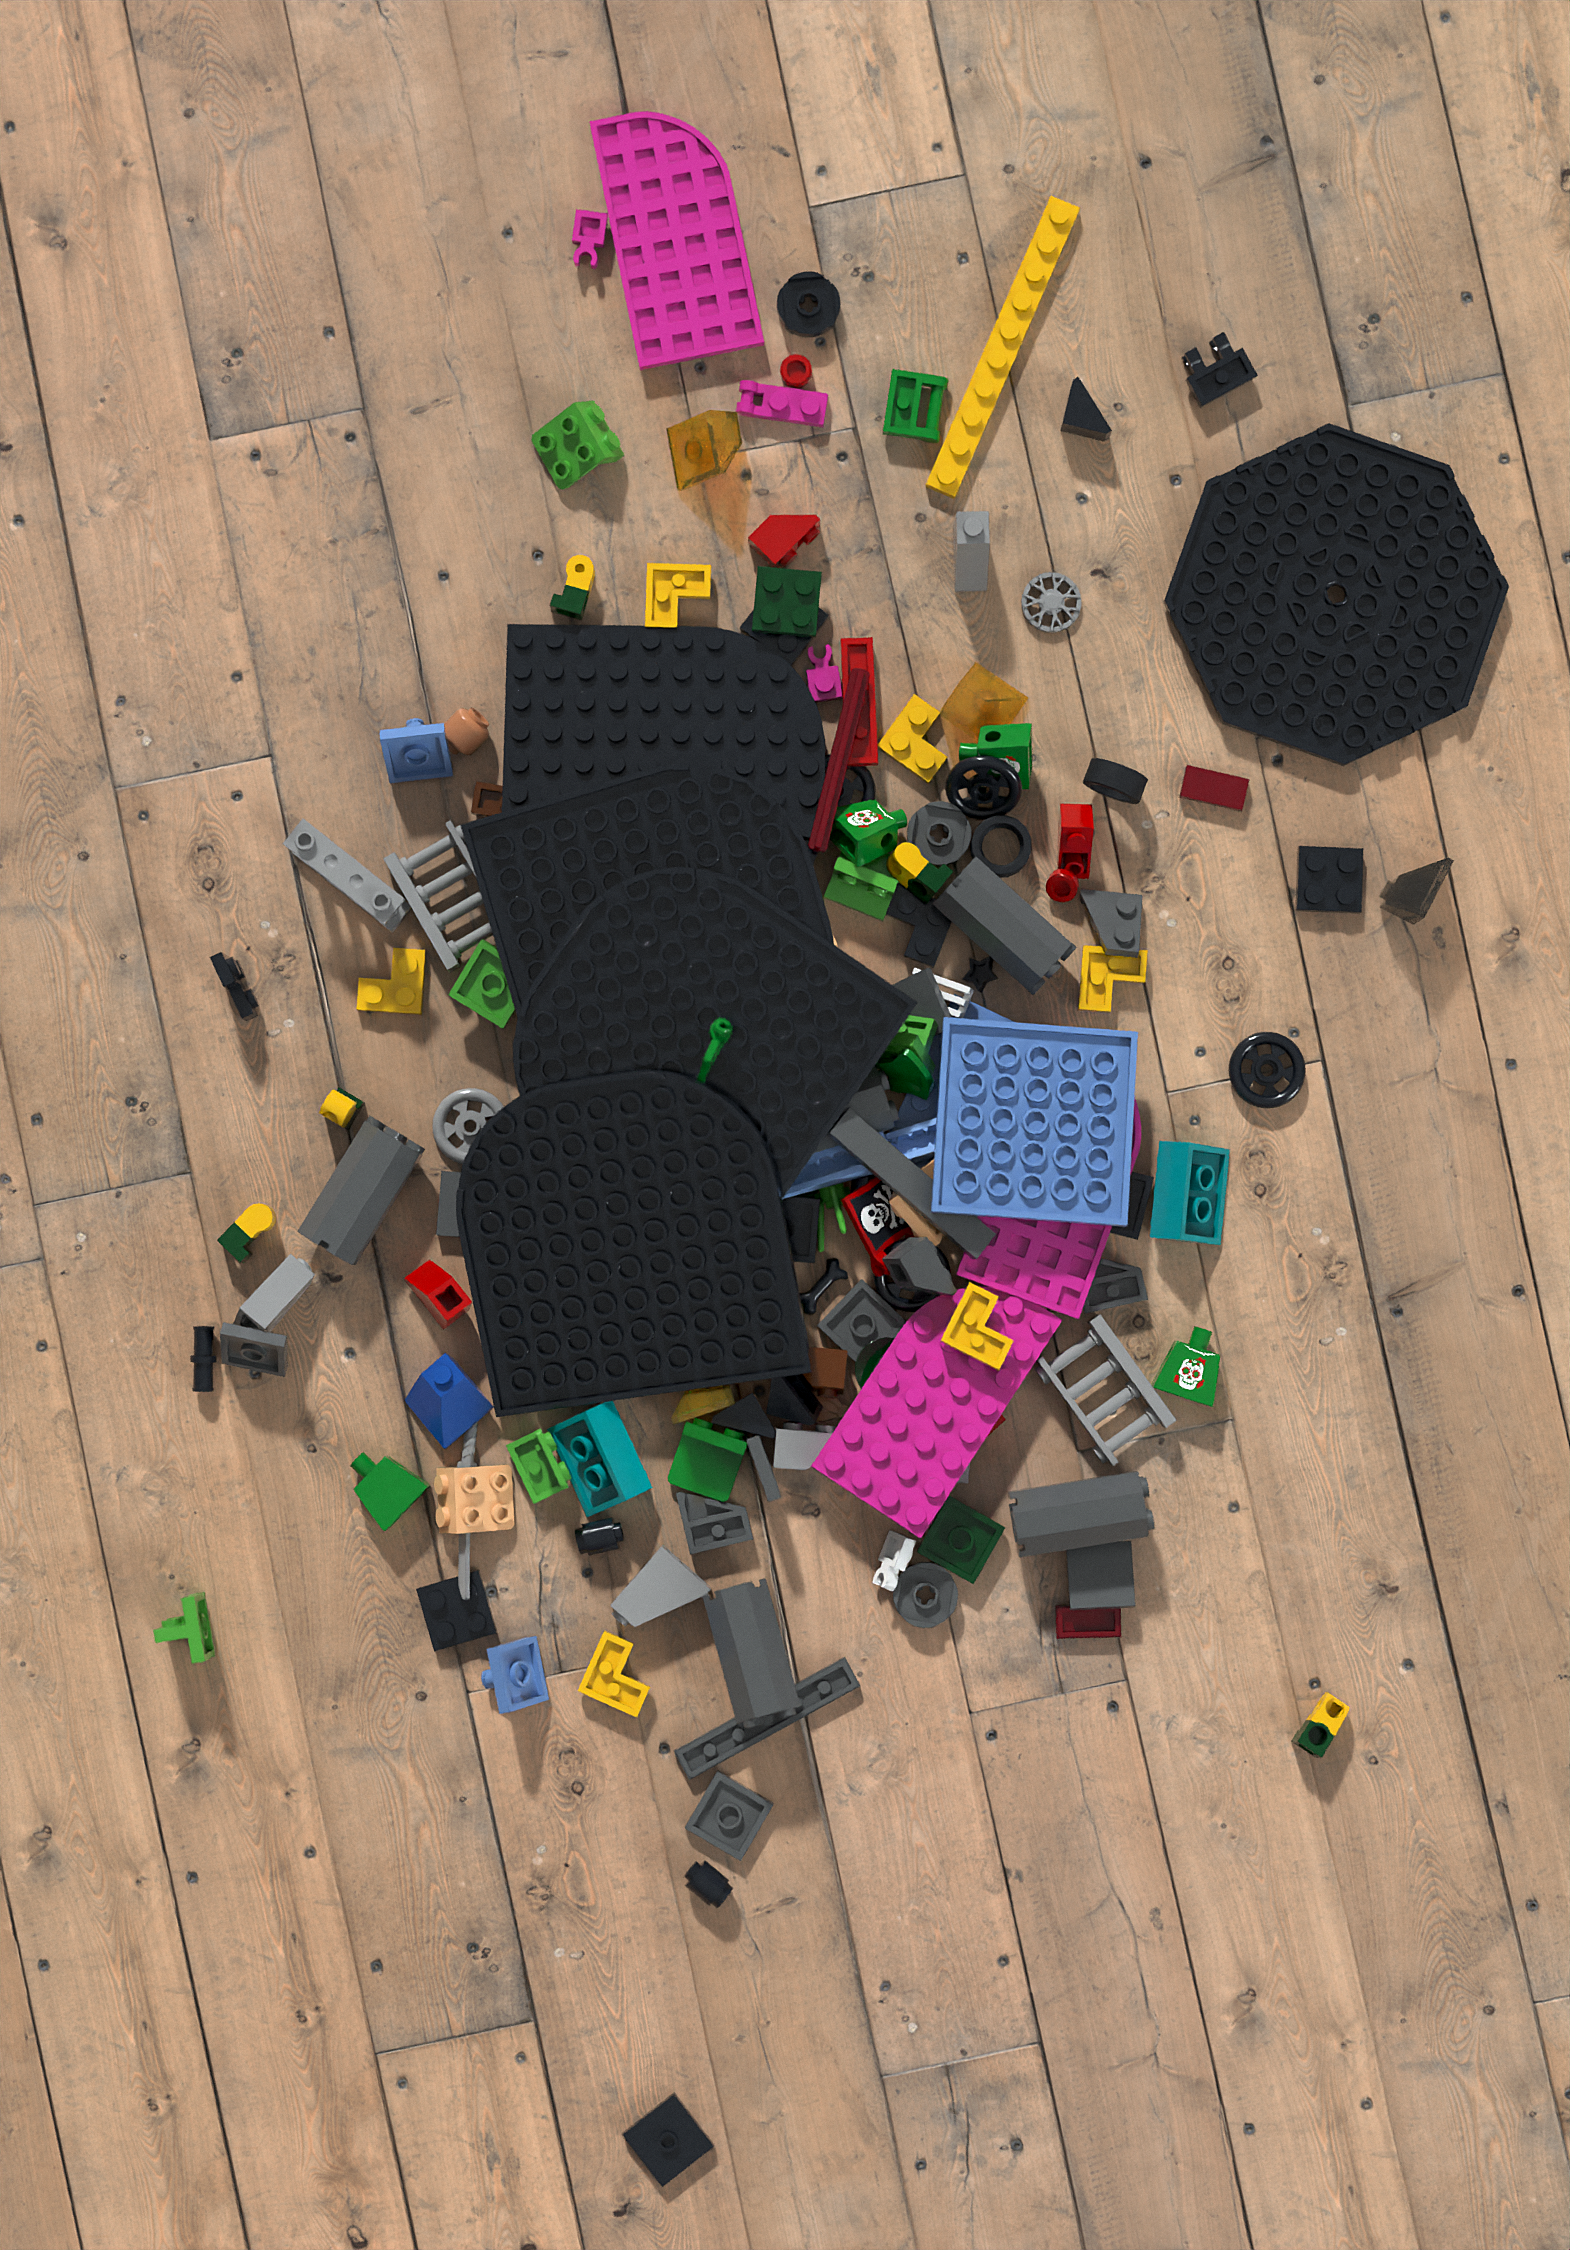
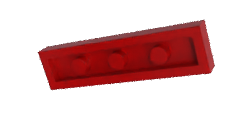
(859, 654)

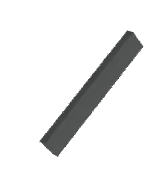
(907, 1181)
(733, 1738)

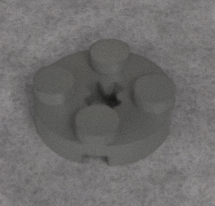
(953, 823)
(936, 1609)

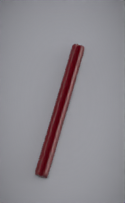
(838, 760)

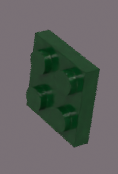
(786, 601)
(960, 1539)

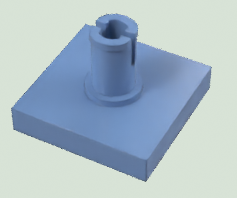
(416, 752)
(516, 1674)

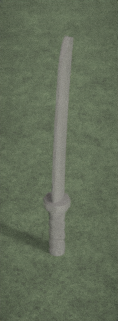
(467, 1460)

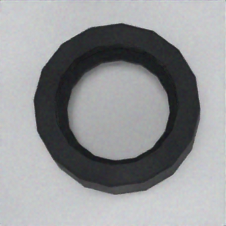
(1115, 780)
(1018, 829)

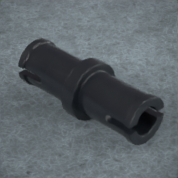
(203, 1359)

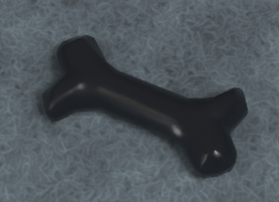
(832, 1274)

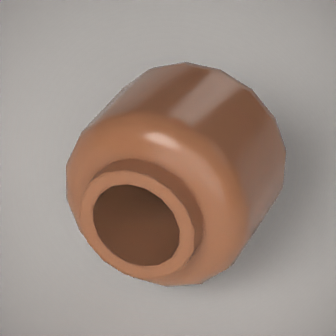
(466, 731)

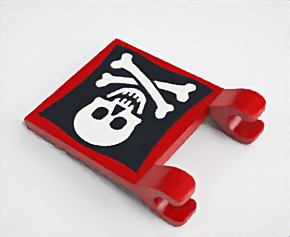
(875, 1221)

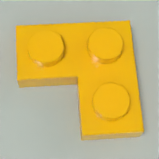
(668, 583)
(905, 742)
(1100, 971)
(400, 994)
(968, 1329)
(604, 1676)

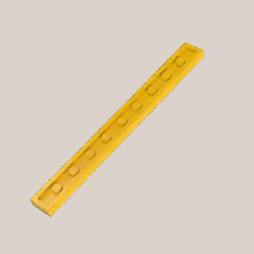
(1002, 347)

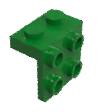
(707, 1460)

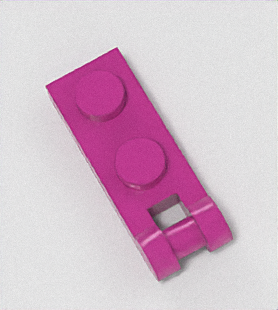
(782, 404)

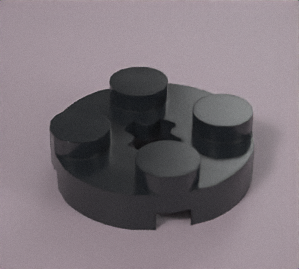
(795, 291)

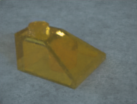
(703, 446)
(982, 701)
(703, 1401)

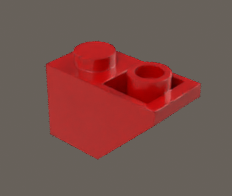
(782, 535)
(1075, 838)
(439, 1293)

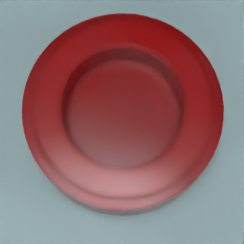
(796, 371)
(1062, 885)

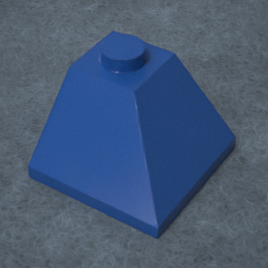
(447, 1400)

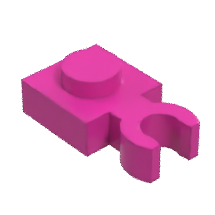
(589, 233)
(823, 680)

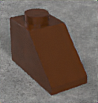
(827, 1372)

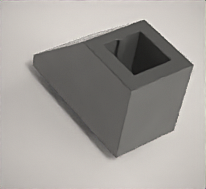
(918, 1268)

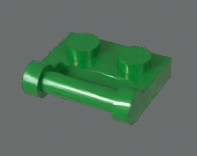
(904, 405)

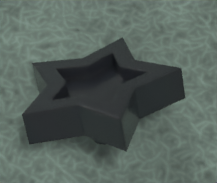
(980, 973)

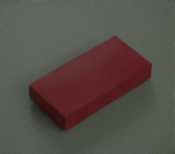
(1214, 788)
(1087, 1623)

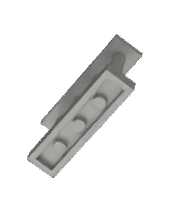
(347, 875)
(419, 896)
(1136, 1387)

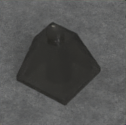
(1414, 891)

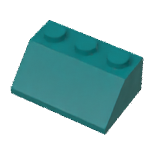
(1189, 1192)
(600, 1458)

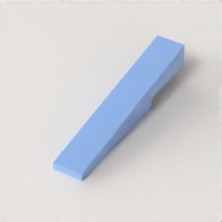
(838, 1166)

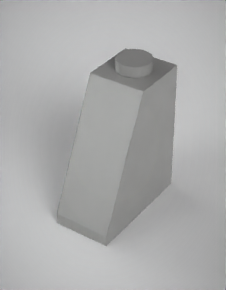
(971, 550)
(275, 1295)
(657, 1589)

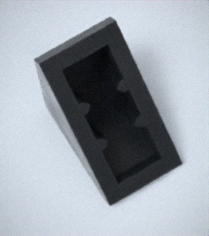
(1083, 415)
(793, 1400)
(746, 1416)

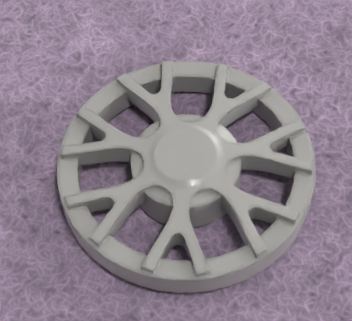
(1051, 602)

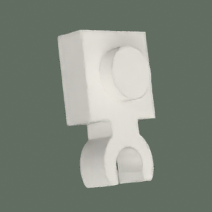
(894, 1557)

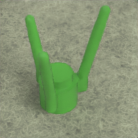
(831, 1197)

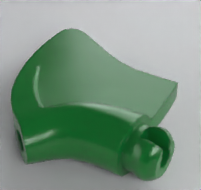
(719, 1035)
(907, 1074)

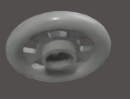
(459, 1101)

